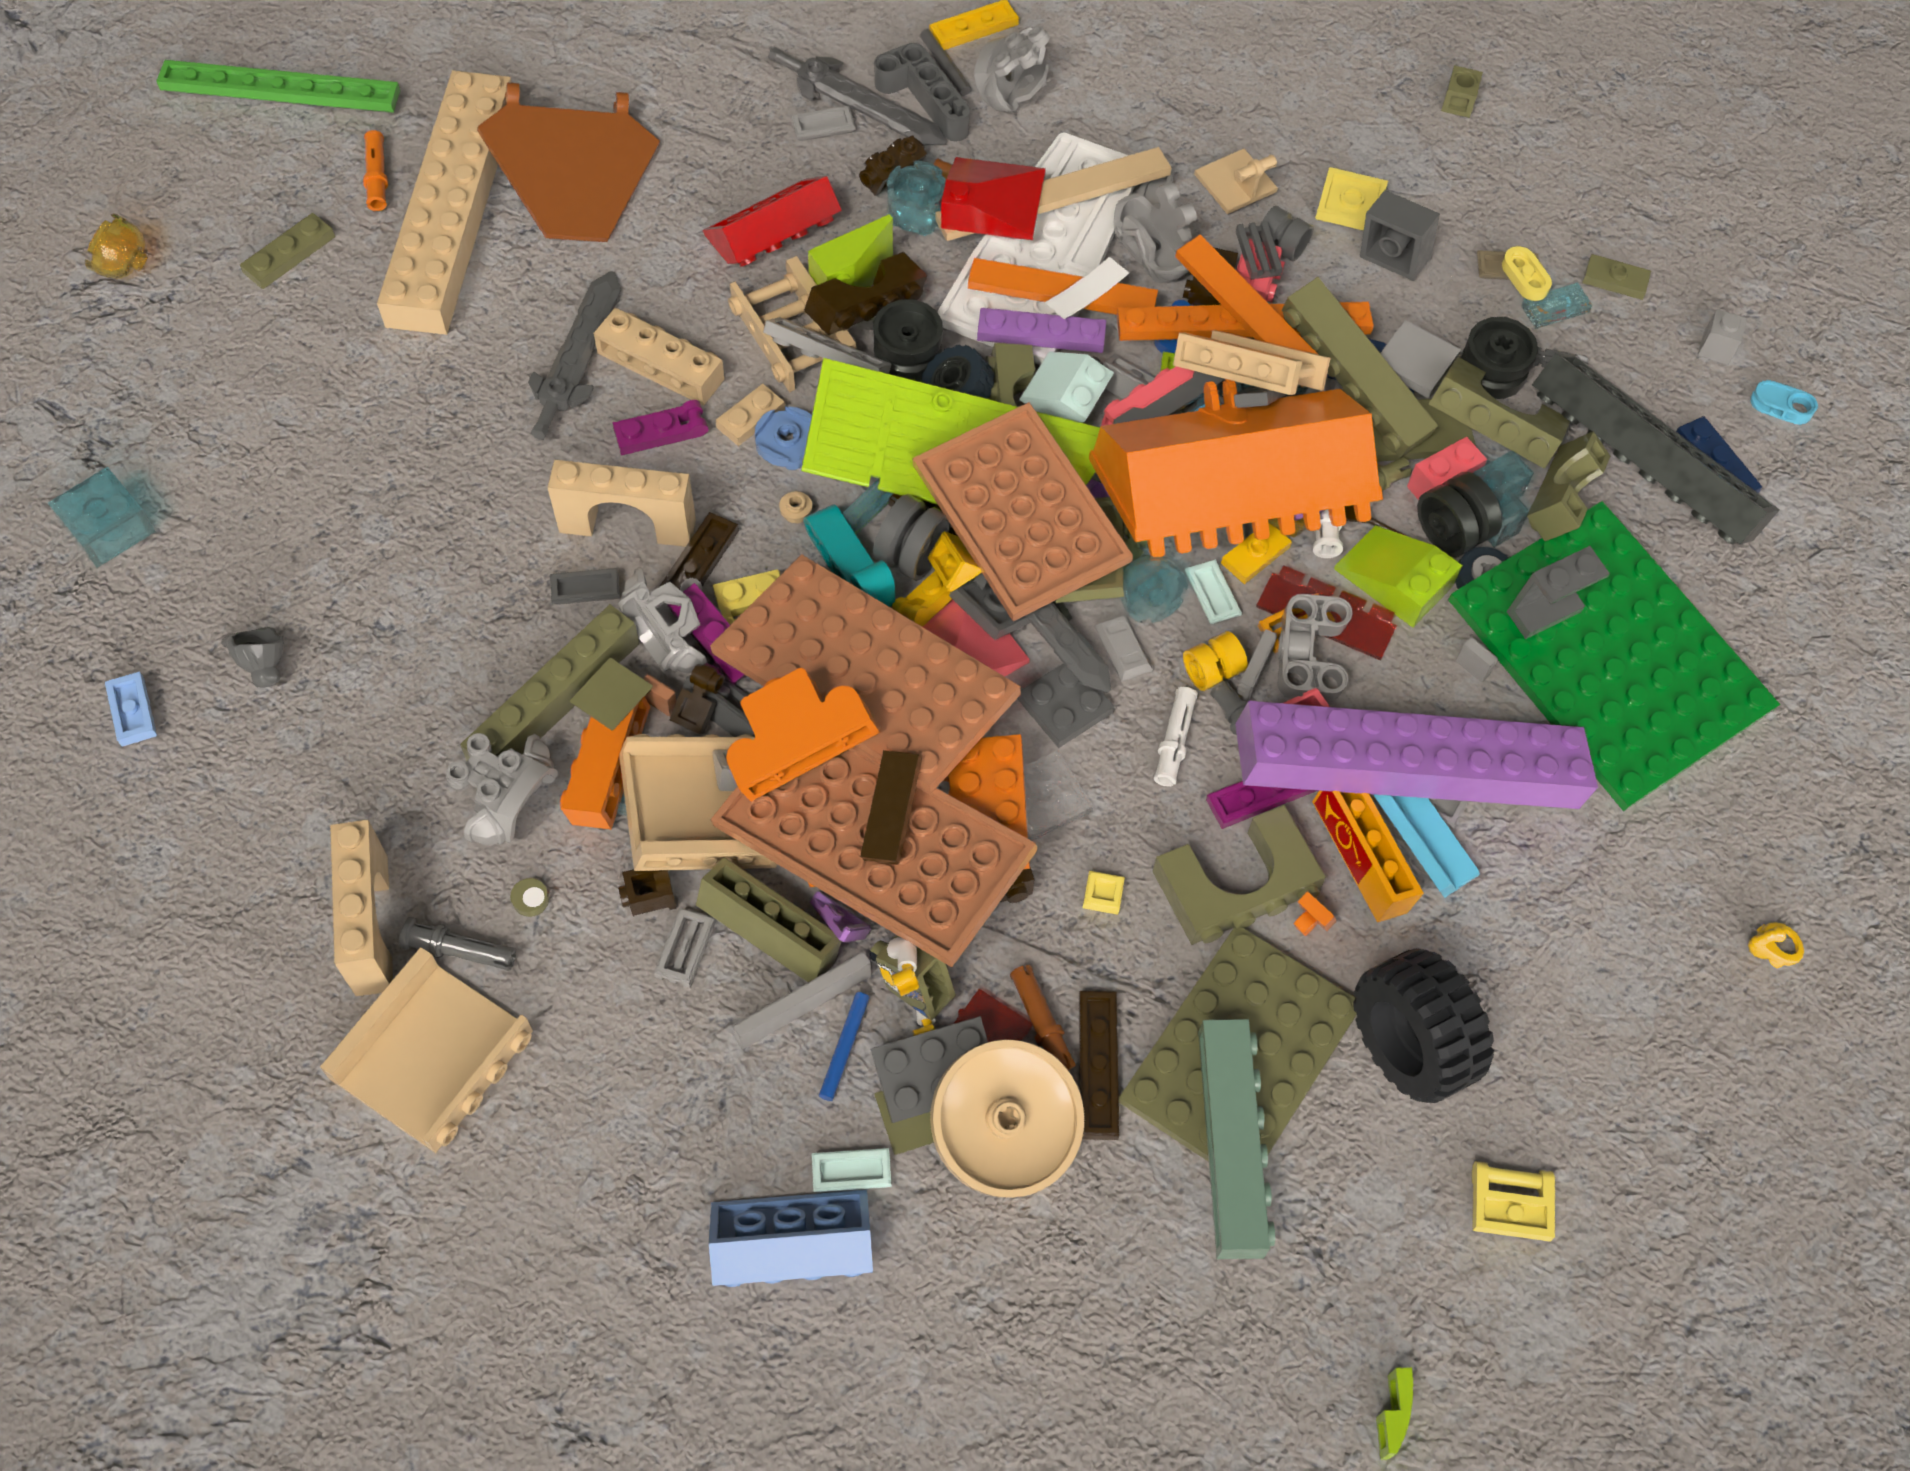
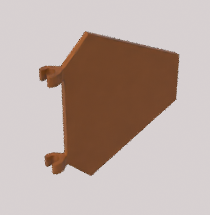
(569, 163)

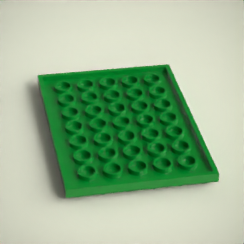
(1628, 668)

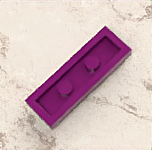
(711, 627)

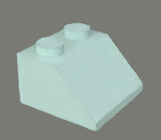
(1067, 385)

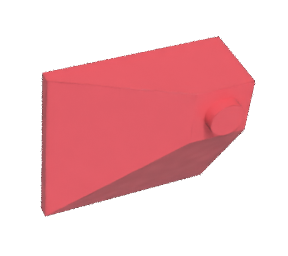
(965, 634)

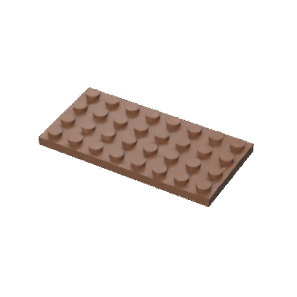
(914, 683)
(950, 863)

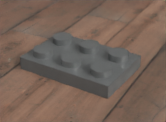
(915, 1065)

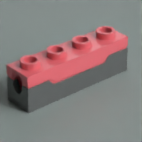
(1168, 394)

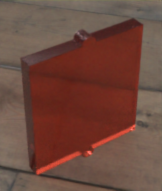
(997, 1019)

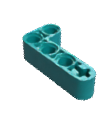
(847, 555)

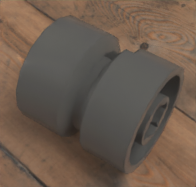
(1288, 233)

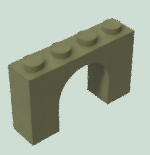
(1528, 435)
(1209, 911)

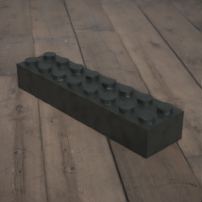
(1655, 449)

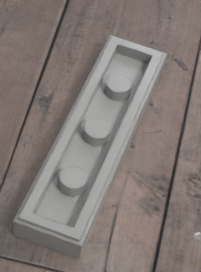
(802, 1000)

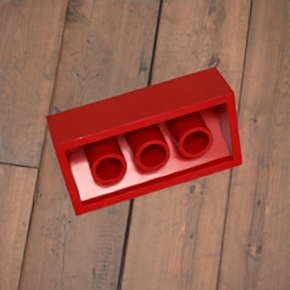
(774, 220)

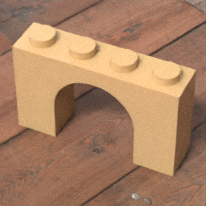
(662, 495)
(358, 872)

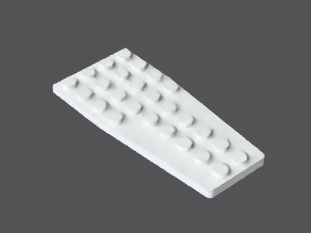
(1063, 241)

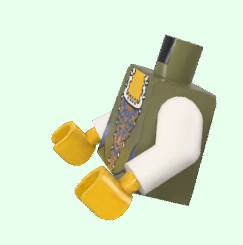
(914, 978)

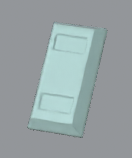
(1213, 592)
(851, 1170)

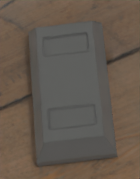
(584, 586)

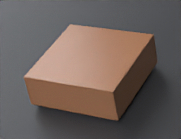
(660, 696)

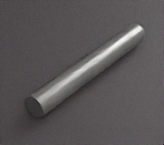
(945, 62)

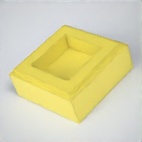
(1103, 892)

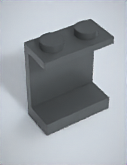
(1552, 594)

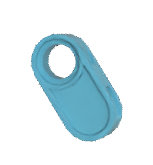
(1777, 401)

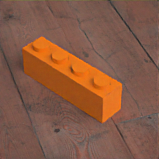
(597, 773)

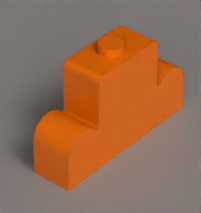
(795, 731)

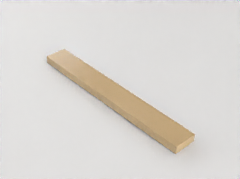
(1093, 182)

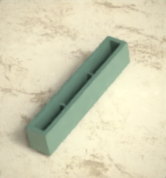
(1234, 1140)

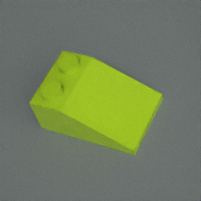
(854, 255)
(1400, 572)

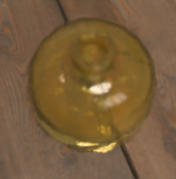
(117, 249)

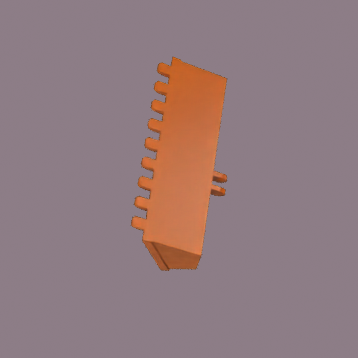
(1239, 467)

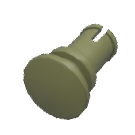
(1391, 472)

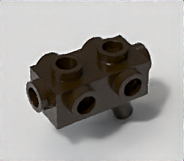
(881, 164)

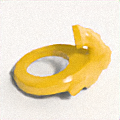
(1764, 944)

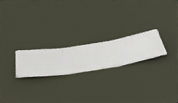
(1087, 289)

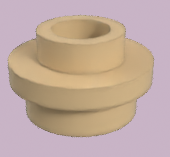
(795, 514)

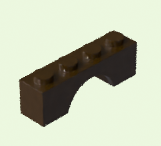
(840, 305)

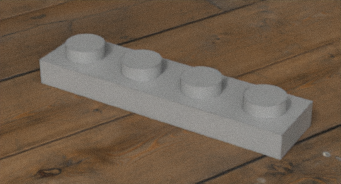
(816, 345)

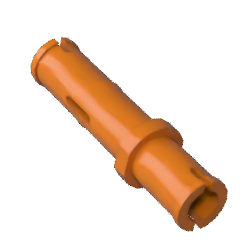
(375, 179)

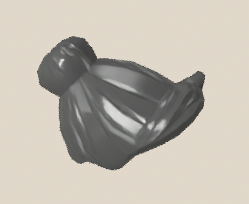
(257, 653)

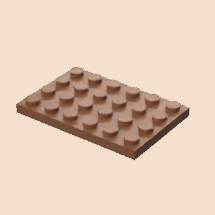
(1022, 511)

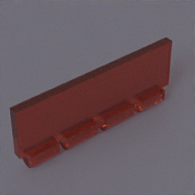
(1365, 631)

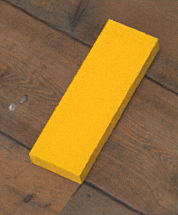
(974, 24)

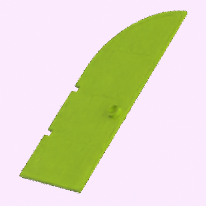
(879, 422)

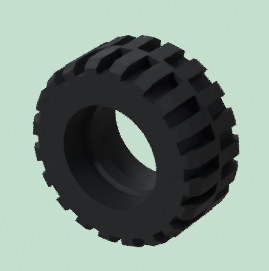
(1423, 1025)

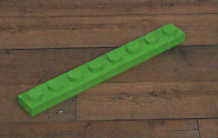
(278, 86)

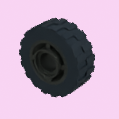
(961, 371)

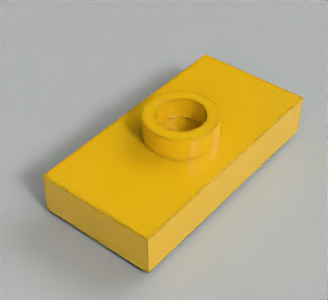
(1254, 555)

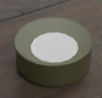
(529, 897)

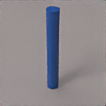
(844, 1046)

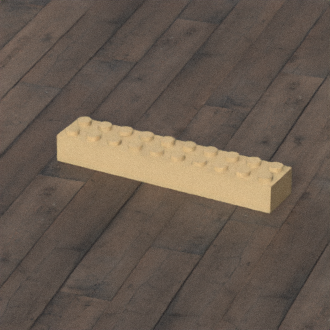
(444, 209)

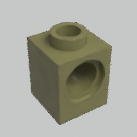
(1462, 91)

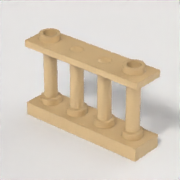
(796, 281)
(1251, 361)

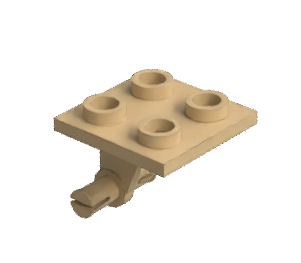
(1237, 179)

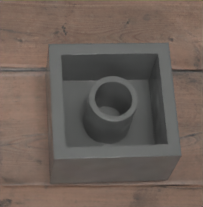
(1399, 235)

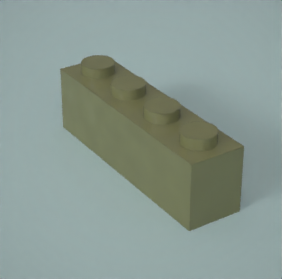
(768, 920)

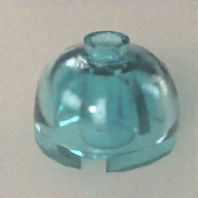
(1152, 588)

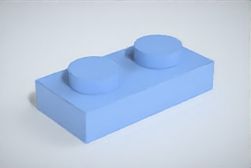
(130, 709)

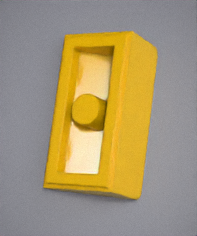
(952, 561)

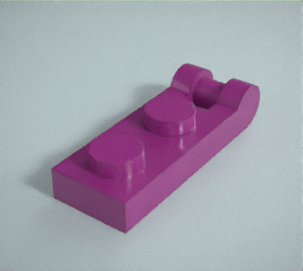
(660, 428)

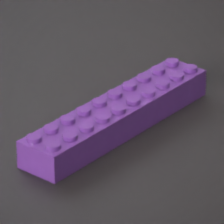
(1414, 755)

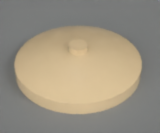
(1007, 1118)

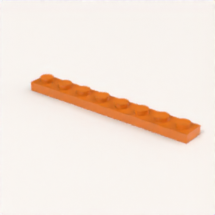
(1169, 321)

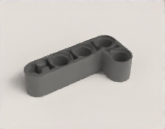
(915, 68)

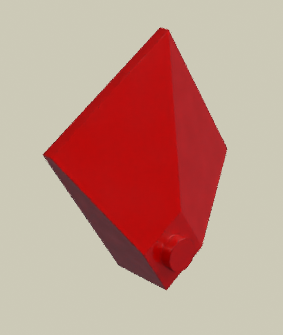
(992, 198)

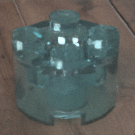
(915, 196)

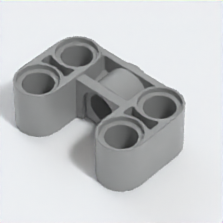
(1297, 645)

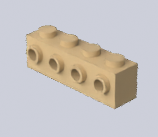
(659, 356)

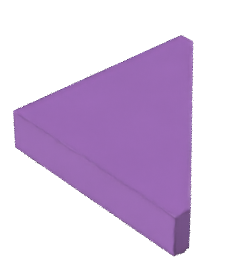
(841, 921)

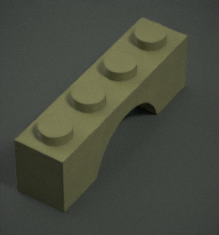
(1012, 370)
(1557, 503)

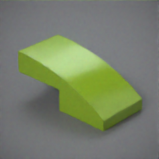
(1394, 1423)

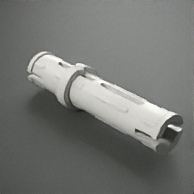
(1172, 748)

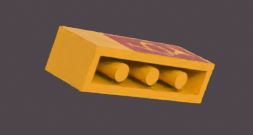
(1369, 852)

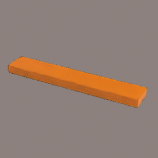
(1045, 284)
(1238, 295)

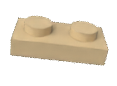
(741, 419)

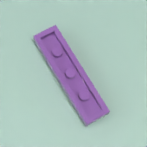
(1041, 330)

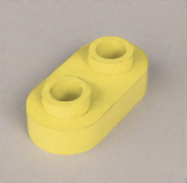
(1529, 276)

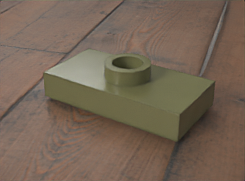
(1616, 276)

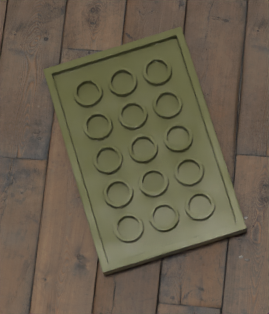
(1296, 1028)

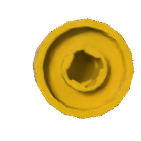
(1211, 662)

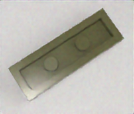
(287, 250)

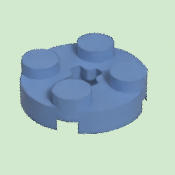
(770, 444)

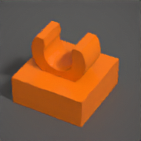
(1314, 914)

